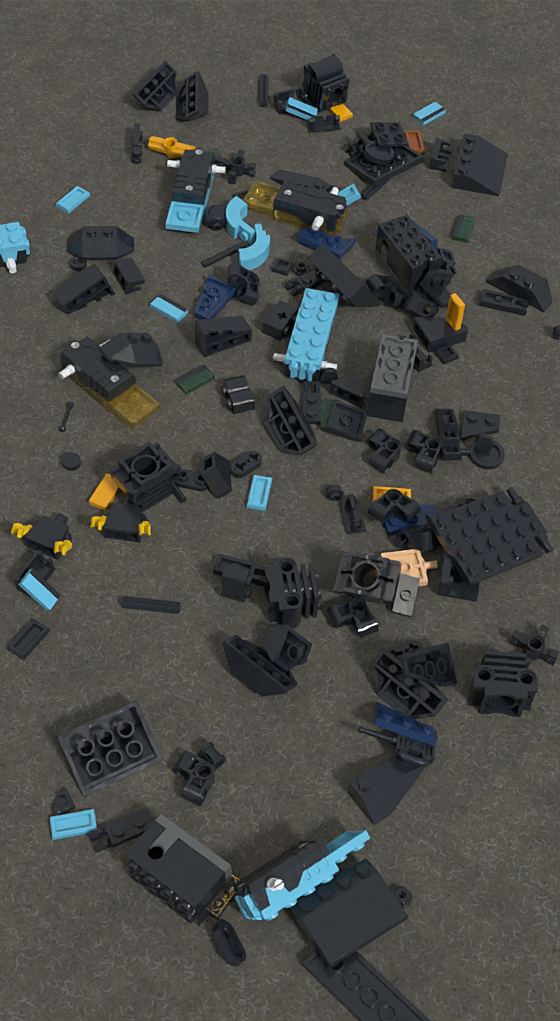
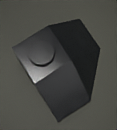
(286, 646)

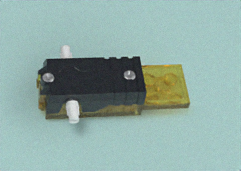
(300, 205)
(107, 382)

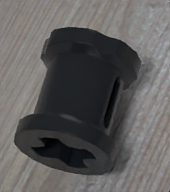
(212, 756)

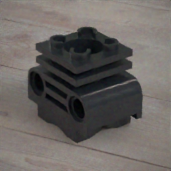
(325, 83)
(146, 475)
(353, 569)
(289, 592)
(503, 684)

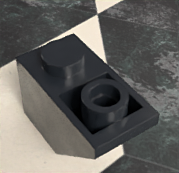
(216, 473)

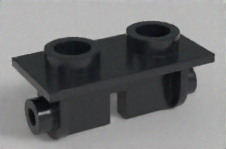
(317, 124)
(356, 147)
(353, 515)

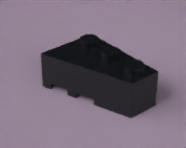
(83, 289)
(221, 334)

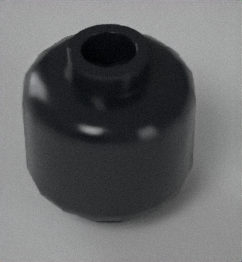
(215, 217)

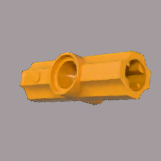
(168, 146)

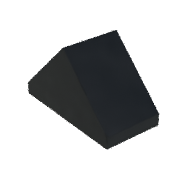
(348, 390)

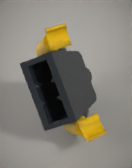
(123, 522)
(46, 535)

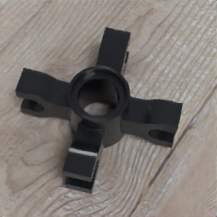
(237, 166)
(537, 641)

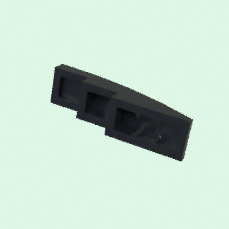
(448, 434)

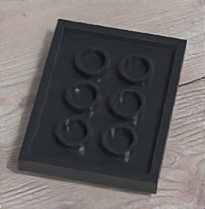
(403, 159)

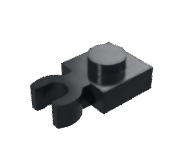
(447, 260)

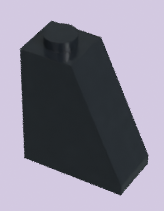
(437, 332)

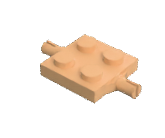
(412, 564)

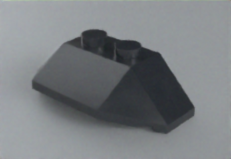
(158, 88)
(192, 98)
(100, 243)
(523, 284)
(133, 350)
(288, 424)
(256, 669)
(405, 694)

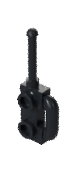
(404, 746)

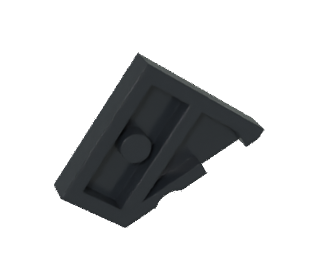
(479, 423)

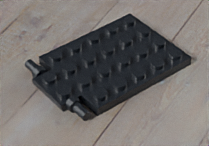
(490, 535)

